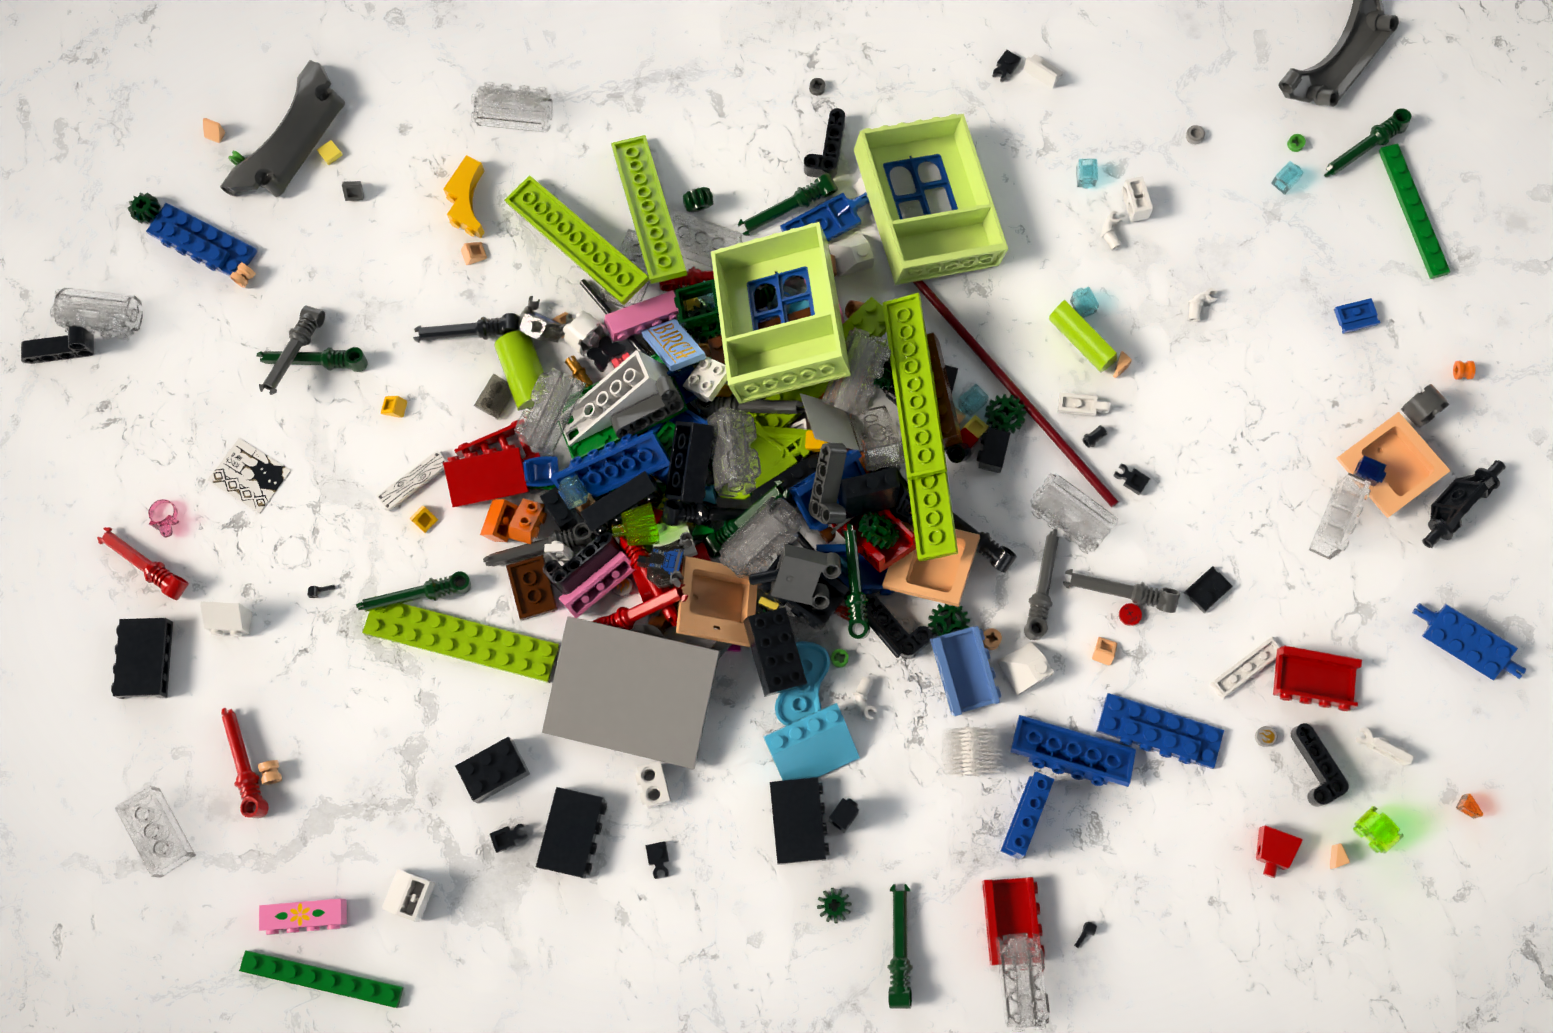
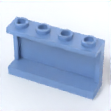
(965, 670)

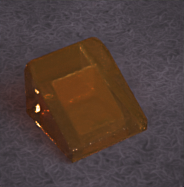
(1469, 806)

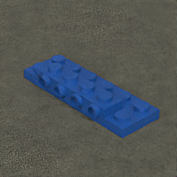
(200, 240)
(616, 463)
(1160, 731)
(1073, 752)

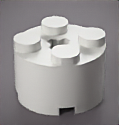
(584, 332)

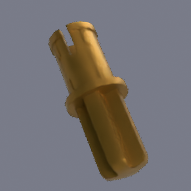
(578, 371)

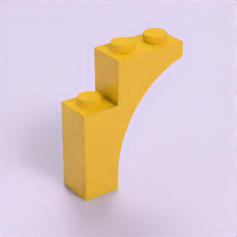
(460, 192)

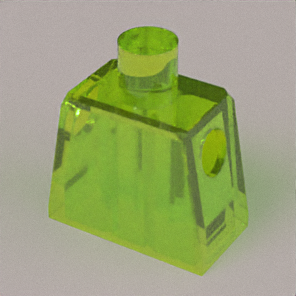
(638, 526)

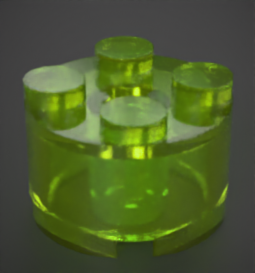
(1378, 830)

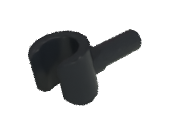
(313, 591)
(1089, 928)

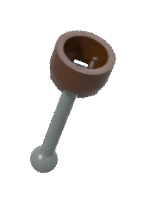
(830, 533)

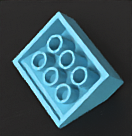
(812, 745)

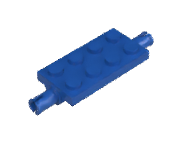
(834, 215)
(1469, 641)

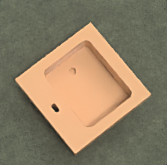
(1408, 462)
(938, 578)
(715, 601)

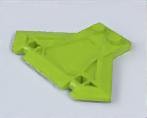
(774, 453)

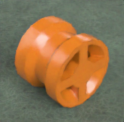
(1464, 370)

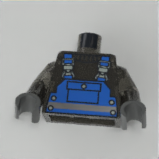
(540, 325)
(666, 562)

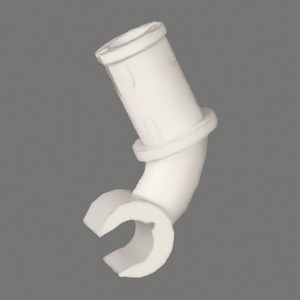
(1108, 231)
(1197, 302)
(861, 698)

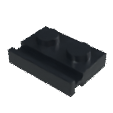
(1208, 589)

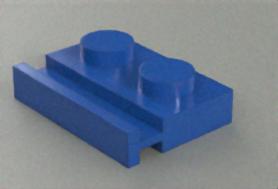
(1357, 315)

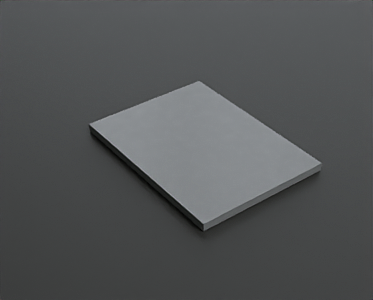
(631, 692)

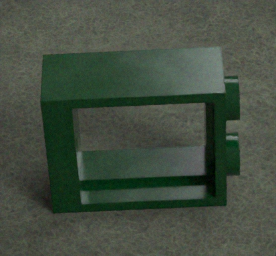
(692, 292)

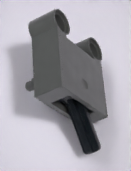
(798, 575)

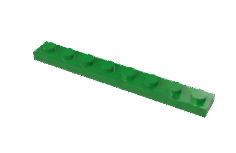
(1414, 211)
(321, 979)

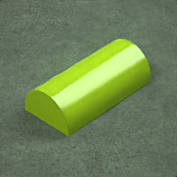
(1083, 336)
(519, 365)

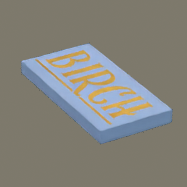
(673, 345)

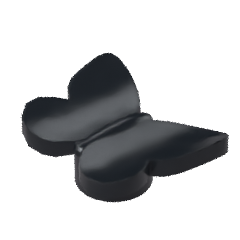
(605, 352)

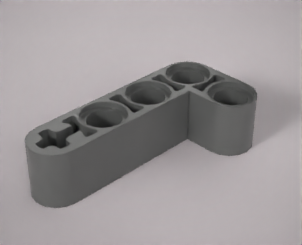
(650, 410)
(827, 483)

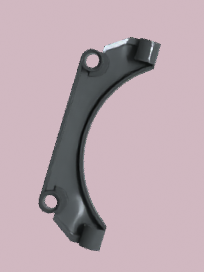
(1360, 41)
(291, 143)

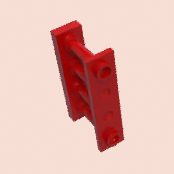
(498, 436)

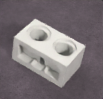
(1137, 199)
(658, 783)

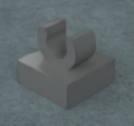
(352, 190)

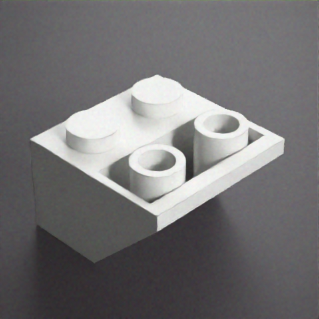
(408, 896)

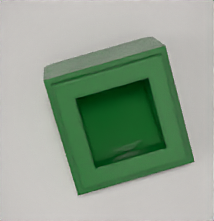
(701, 532)

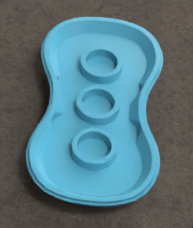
(805, 700)

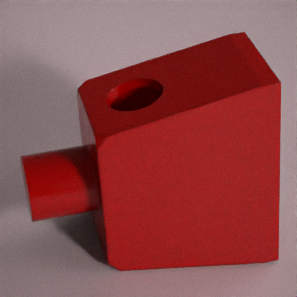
(1276, 849)

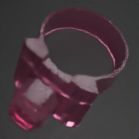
(165, 525)

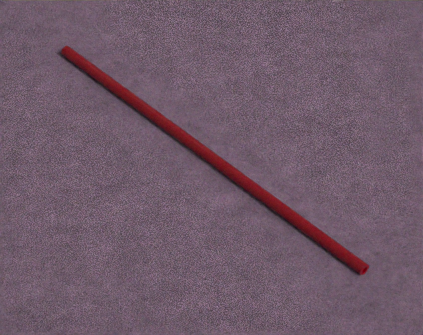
(1016, 392)

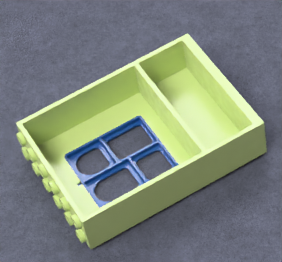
(939, 242)
(788, 353)

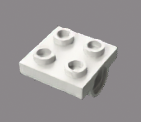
(706, 379)

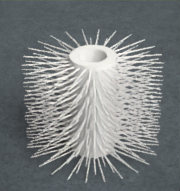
(972, 751)

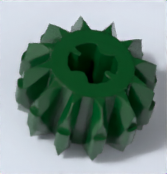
(698, 199)
(144, 207)
(764, 294)
(828, 900)

